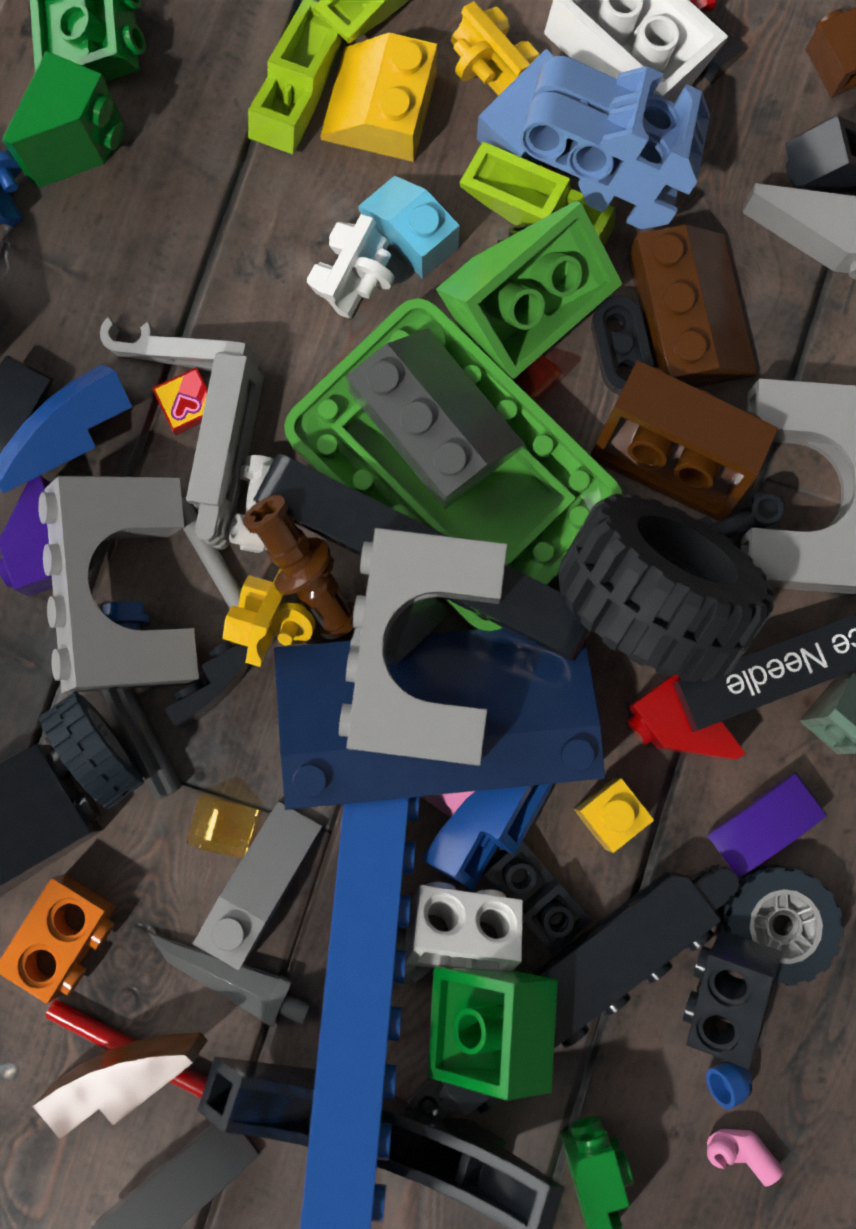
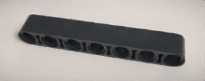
(351, 518)

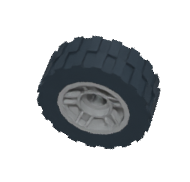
(91, 750)
(813, 927)

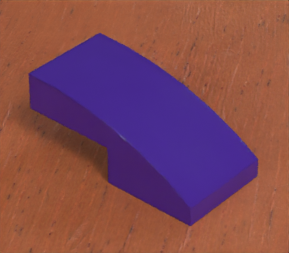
(767, 824)

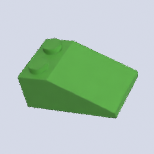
(531, 288)

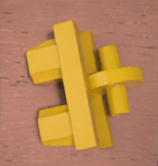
(487, 51)
(264, 615)

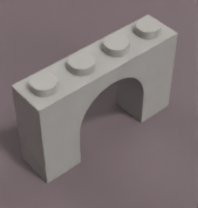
(824, 420)
(402, 572)
(91, 647)

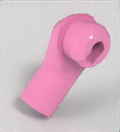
(744, 1147)

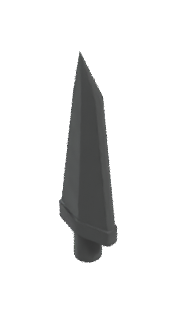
(249, 987)

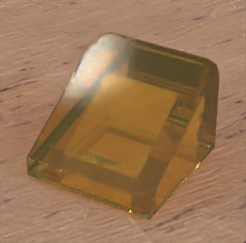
(221, 826)

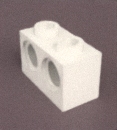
(464, 942)

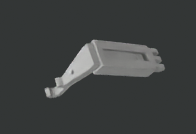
(225, 423)

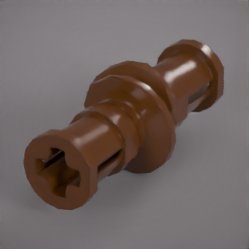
(303, 564)

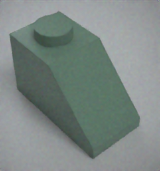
(834, 715)

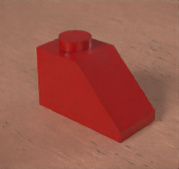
(662, 721)

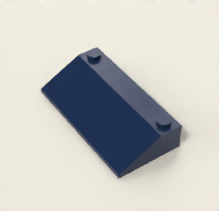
(536, 729)

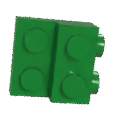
(90, 33)
(597, 1172)

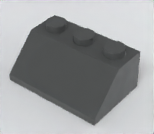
(433, 415)

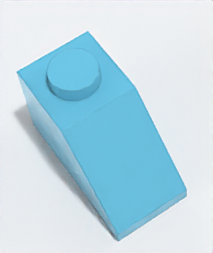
(413, 224)

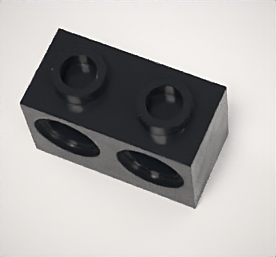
(736, 999)

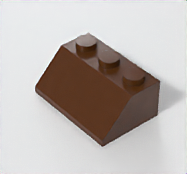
(691, 305)
(683, 442)

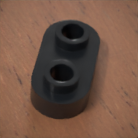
(621, 347)

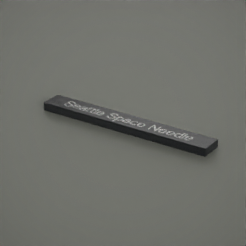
(771, 674)

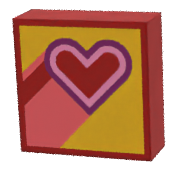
(182, 400)

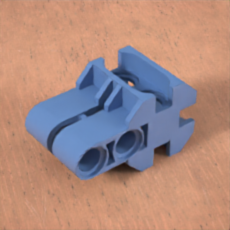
(618, 136)

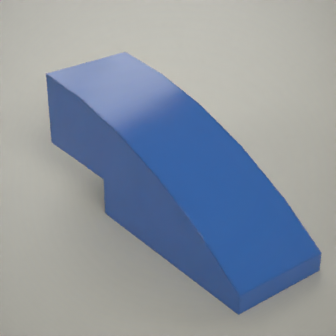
(60, 426)
(479, 827)

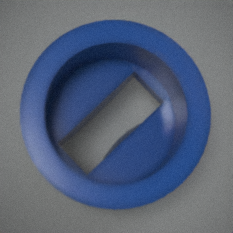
(729, 1084)

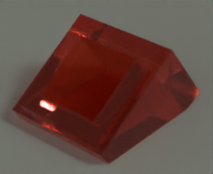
(539, 378)

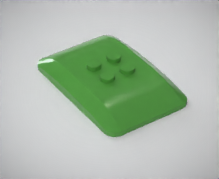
(527, 502)

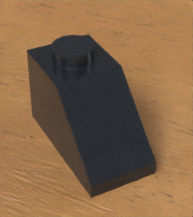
(824, 157)

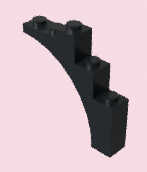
(441, 1154)

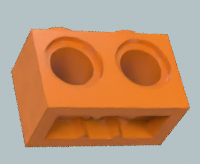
(47, 930)

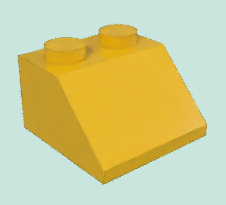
(382, 95)

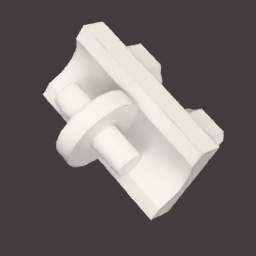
(356, 270)

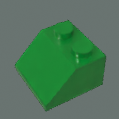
(63, 122)
(492, 1031)

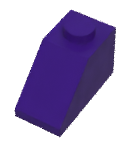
(24, 543)

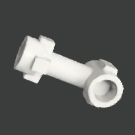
(253, 473)

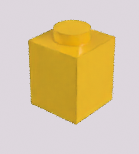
(613, 814)

